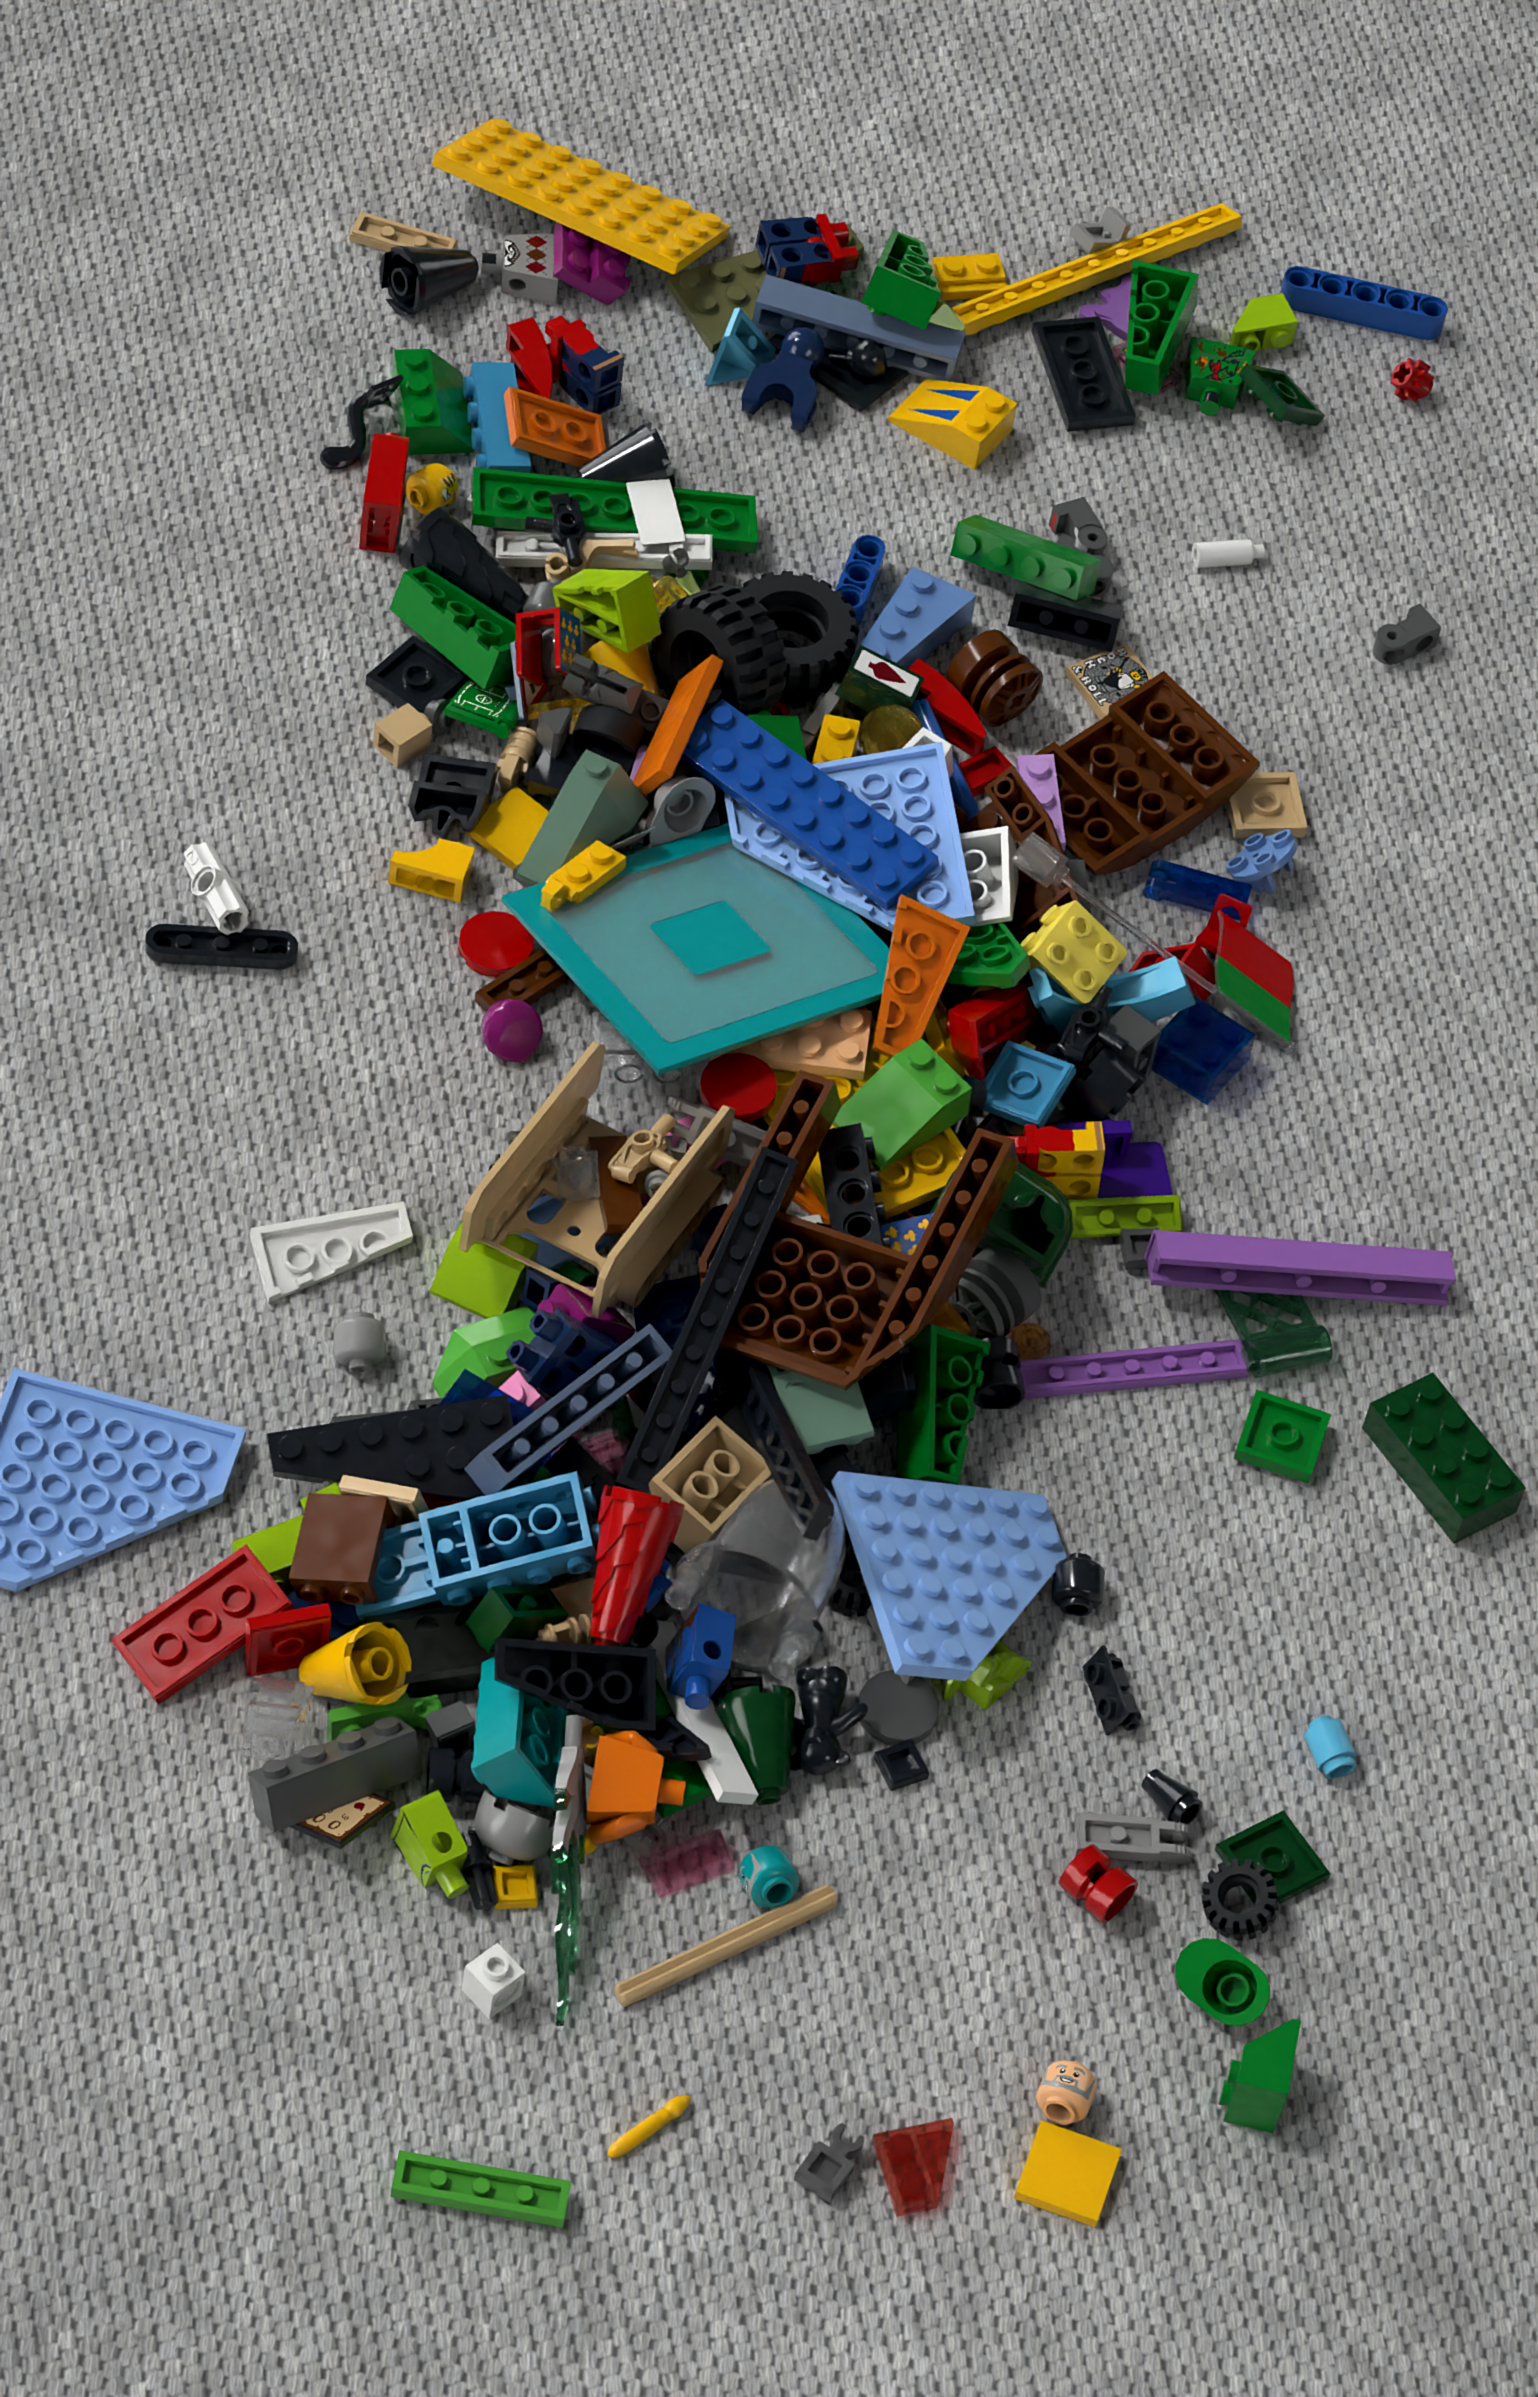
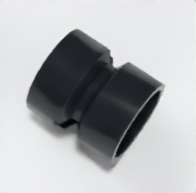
(1002, 1378)
(453, 1775)

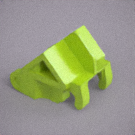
(991, 1676)

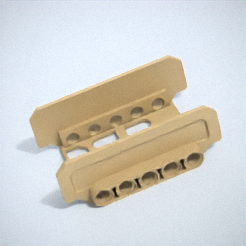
(527, 1170)

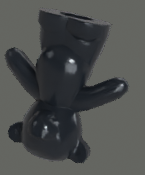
(821, 1700)

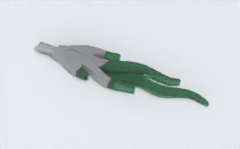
(567, 1855)

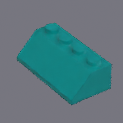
(516, 1742)

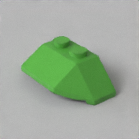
(483, 1349)

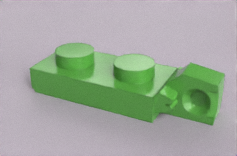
(359, 1716)

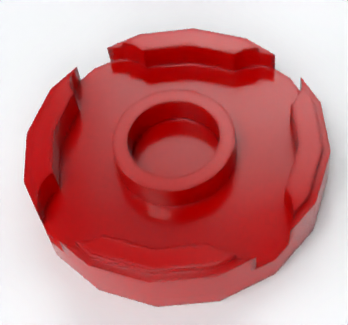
(494, 943)
(739, 1083)

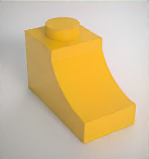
(434, 871)

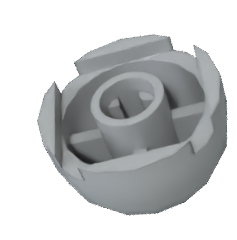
(512, 1829)

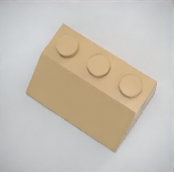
(711, 1480)

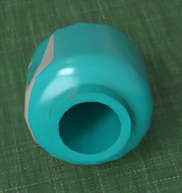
(768, 1876)

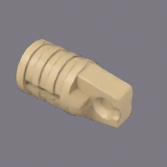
(517, 757)

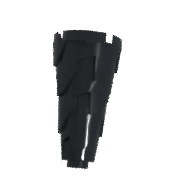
(458, 557)

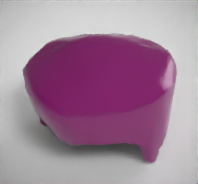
(511, 1030)

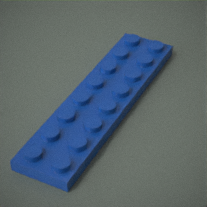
(807, 805)

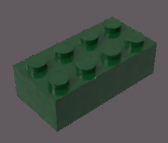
(1443, 1457)

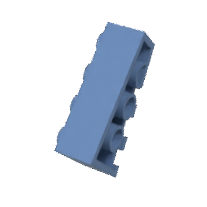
(919, 618)

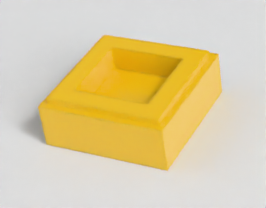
(515, 1886)

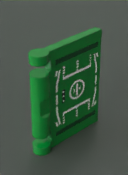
(485, 708)

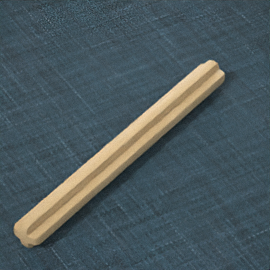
(725, 1945)

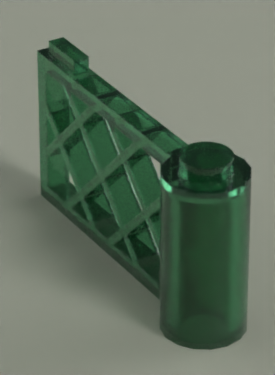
(1282, 1345)

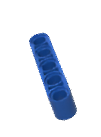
(1364, 303)

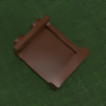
(340, 1548)

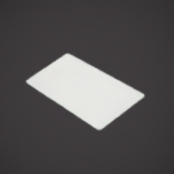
(655, 511)

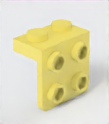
(1074, 950)

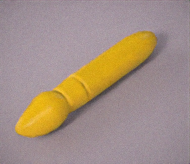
(672, 2110)

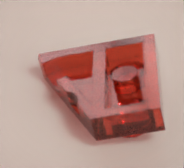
(914, 2164)

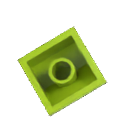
(483, 1277)

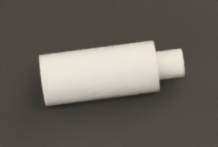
(1226, 553)

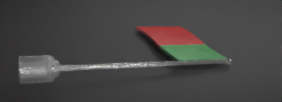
(1247, 971)

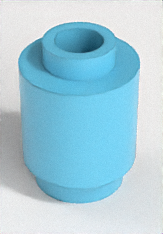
(1330, 1747)

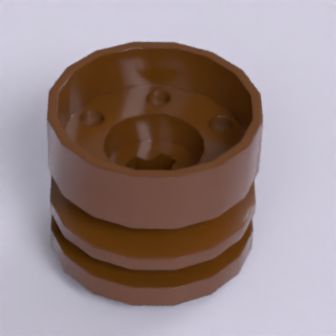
(995, 677)

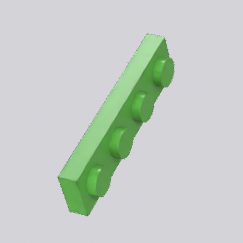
(480, 2189)

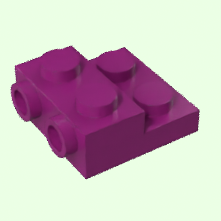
(590, 265)

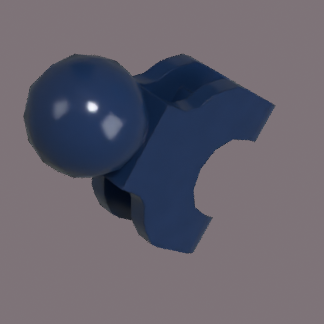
(788, 378)

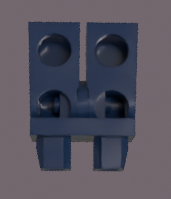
(559, 1351)

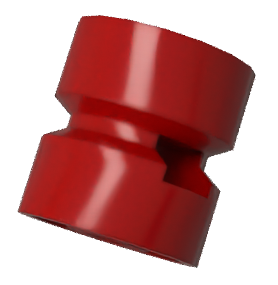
(1108, 1894)

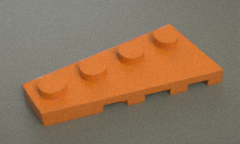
(917, 968)

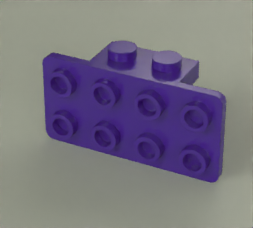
(1128, 1167)

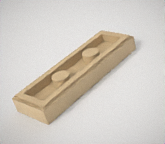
(386, 234)

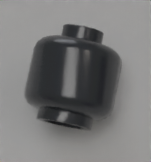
(1078, 1585)

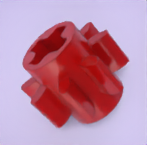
(1412, 380)

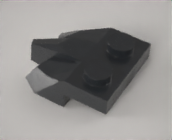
(452, 792)

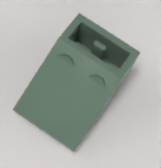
(821, 1412)

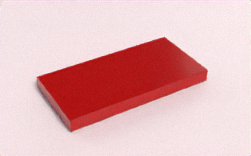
(199, 1624)

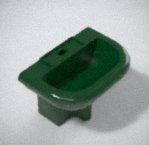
(1029, 1222)

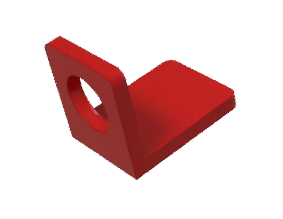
(1210, 935)

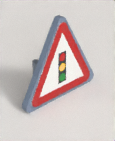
(524, 691)

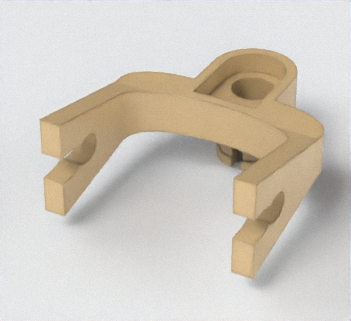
(589, 550)

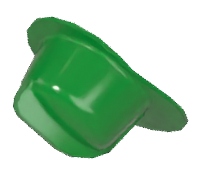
(1222, 1982)

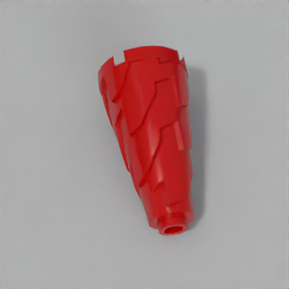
(629, 1556)

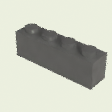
(335, 1773)

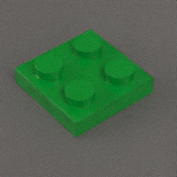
(1282, 1436)

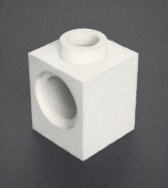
(493, 1980)

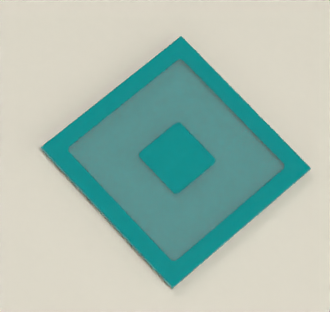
(707, 950)

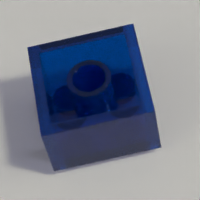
(1202, 1050)

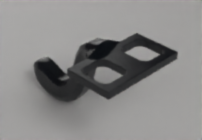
(345, 456)

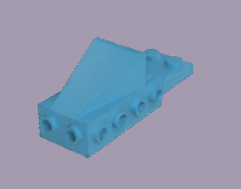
(487, 1543)

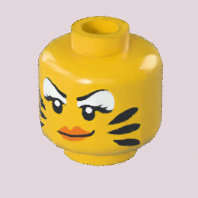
(432, 487)

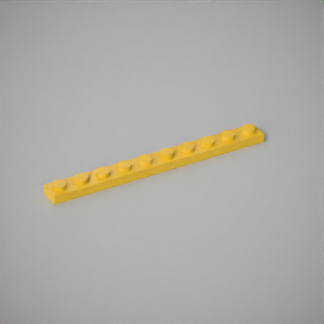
(1096, 268)

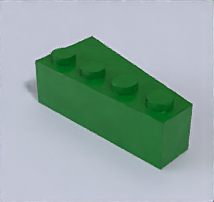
(903, 282)
(1158, 318)

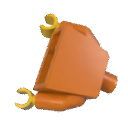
(625, 1786)

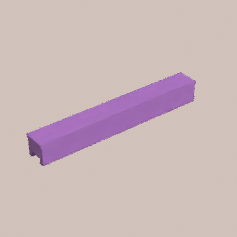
(1299, 1267)

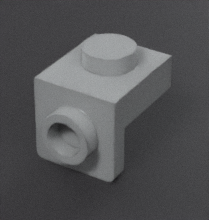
(1097, 236)

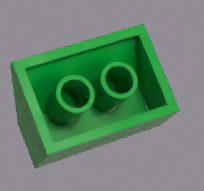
(431, 403)

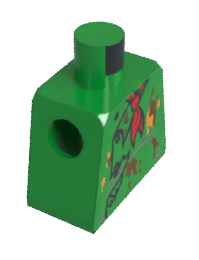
(1213, 374)

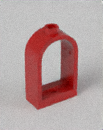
(384, 492)

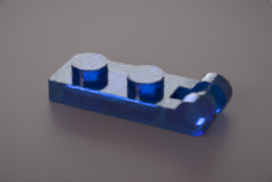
(1193, 887)

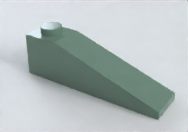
(592, 806)

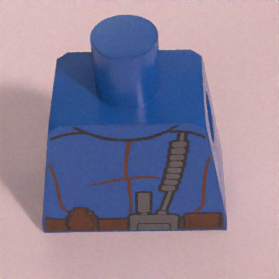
(700, 1655)

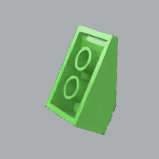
(907, 1103)

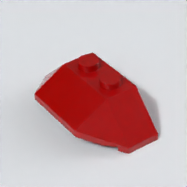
(986, 1022)

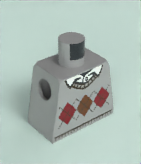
(525, 266)

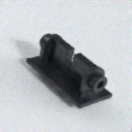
(1106, 1682)

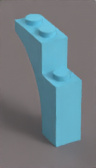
(1149, 991)

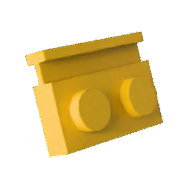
(968, 275)

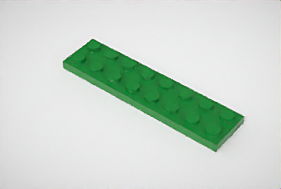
(507, 497)

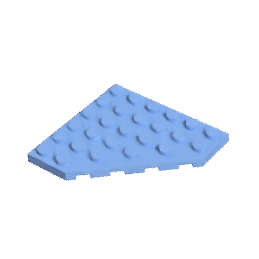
(907, 789)
(97, 1473)
(946, 1565)

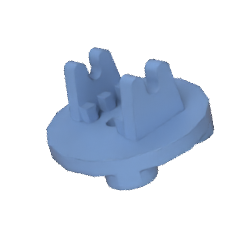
(1262, 858)

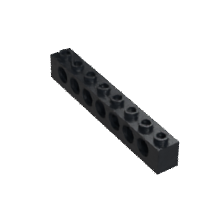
(843, 1149)

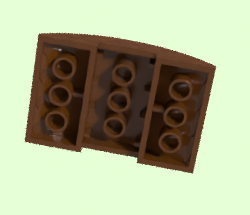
(1145, 776)

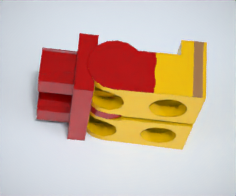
(1065, 1157)

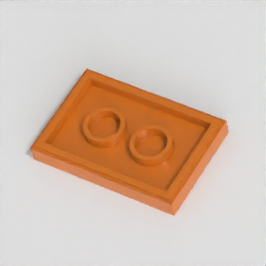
(553, 428)

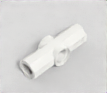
(216, 888)

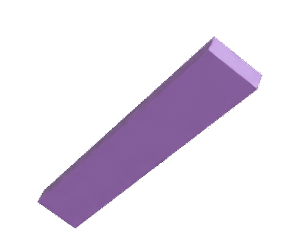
(1133, 1369)

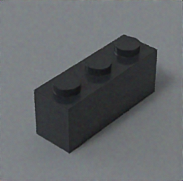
(1053, 615)

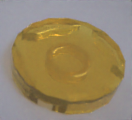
(888, 729)

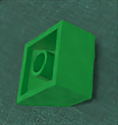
(1261, 2079)

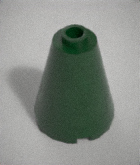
(762, 1735)

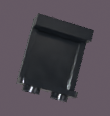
(551, 773)

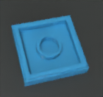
(1026, 1084)

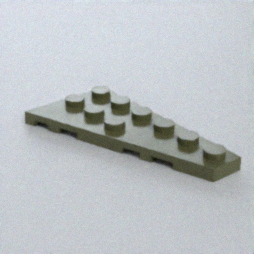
(715, 289)

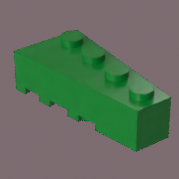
(456, 625)
(934, 1430)

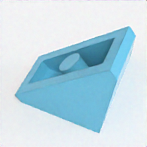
(740, 350)

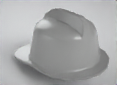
(680, 808)

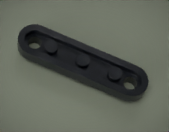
(213, 948)

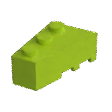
(612, 605)

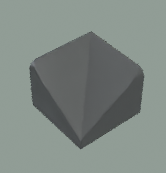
(452, 1727)

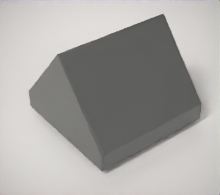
(554, 729)

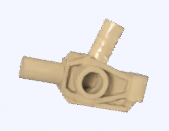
(644, 1151)

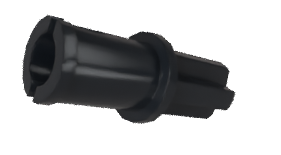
(478, 1874)

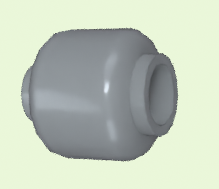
(359, 1342)

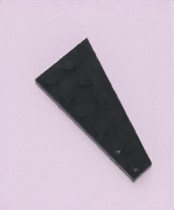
(402, 1448)

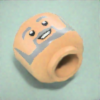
(1066, 2092)

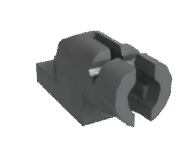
(614, 690)

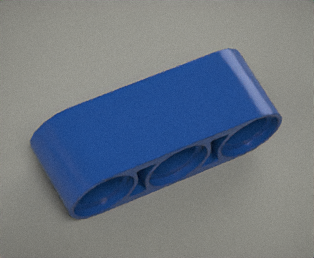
(862, 573)

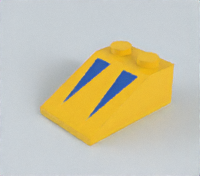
(957, 418)

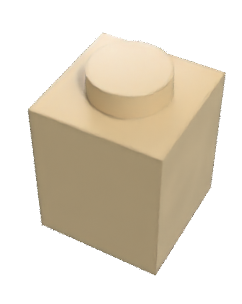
(402, 735)

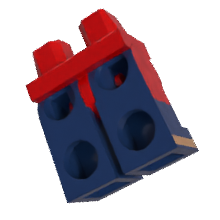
(805, 249)
(583, 366)

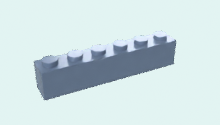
(846, 322)
(569, 1411)

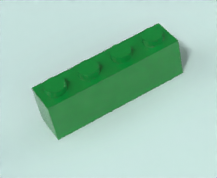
(1025, 557)

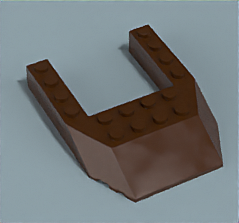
(839, 1301)

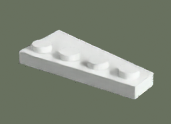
(320, 1247)

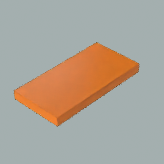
(677, 725)

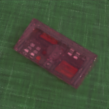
(687, 1862)

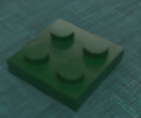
(1281, 395)

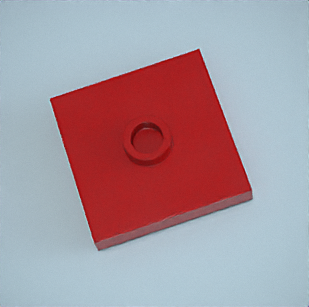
(284, 1638)

